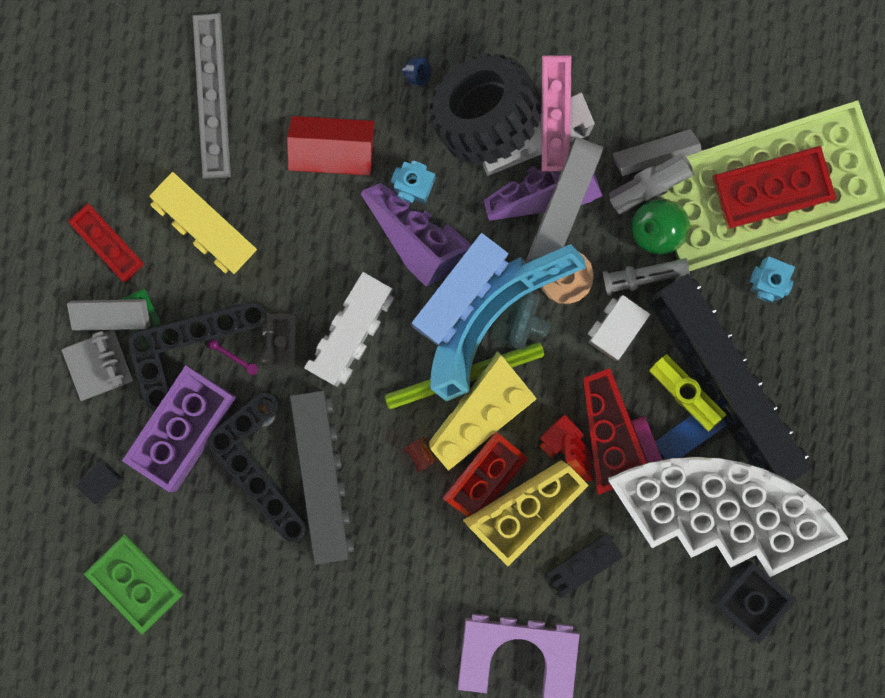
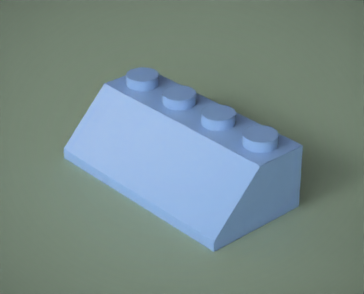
(459, 289)

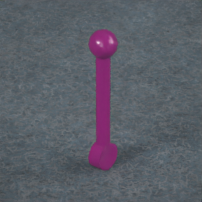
(252, 369)

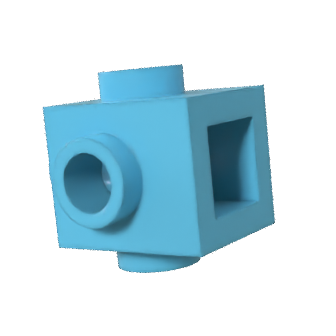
(418, 191)
(780, 275)

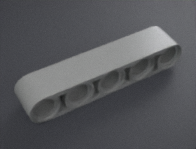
(566, 198)

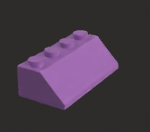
(179, 429)

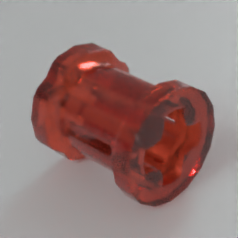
(420, 454)

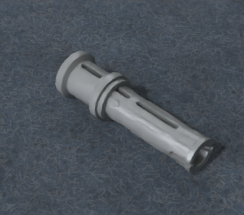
(629, 275)

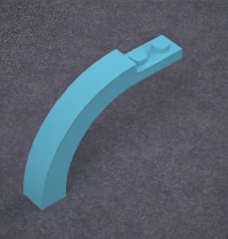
(454, 360)

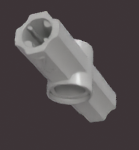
(651, 183)

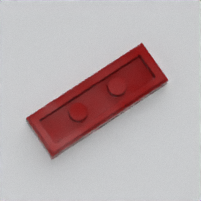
(106, 242)

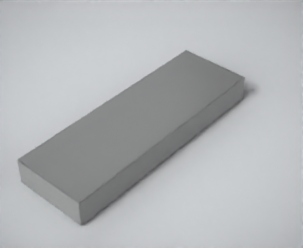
(656, 152)
(108, 314)

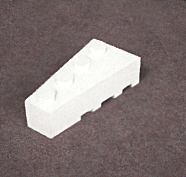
(580, 127)
(350, 330)

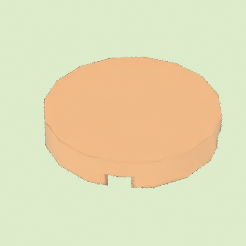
(569, 290)

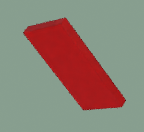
(774, 187)

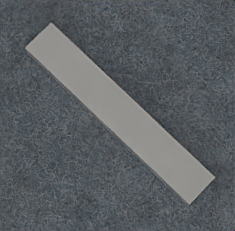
(211, 96)

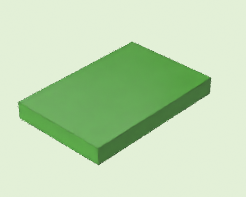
(133, 584)

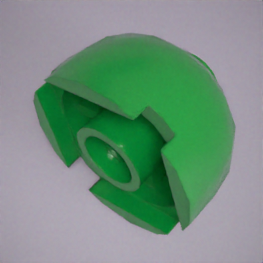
(660, 226)

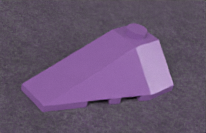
(530, 195)
(420, 244)

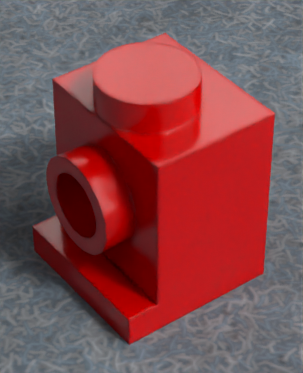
(554, 436)

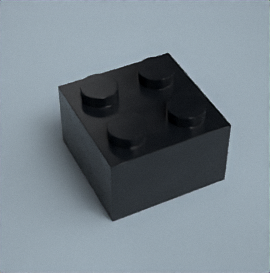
(752, 601)

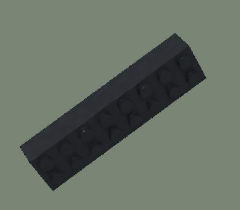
(725, 375)

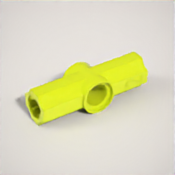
(700, 406)

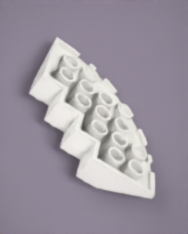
(727, 506)

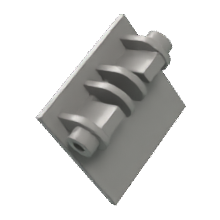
(97, 364)

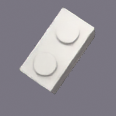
(618, 327)

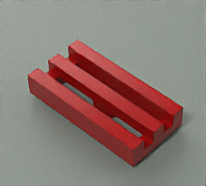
(580, 460)

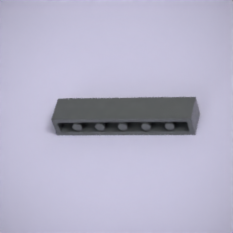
(320, 477)

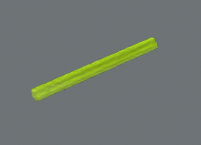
(423, 389)

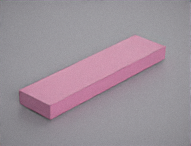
(556, 111)

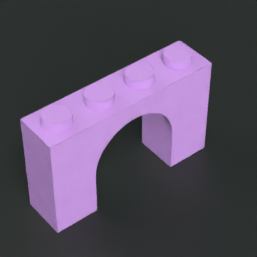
(485, 636)

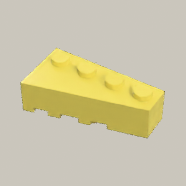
(203, 223)
(488, 406)
(526, 511)

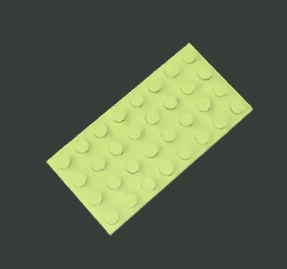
(850, 163)

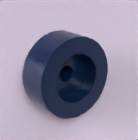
(417, 71)

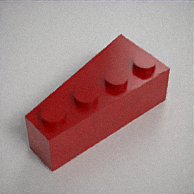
(611, 430)

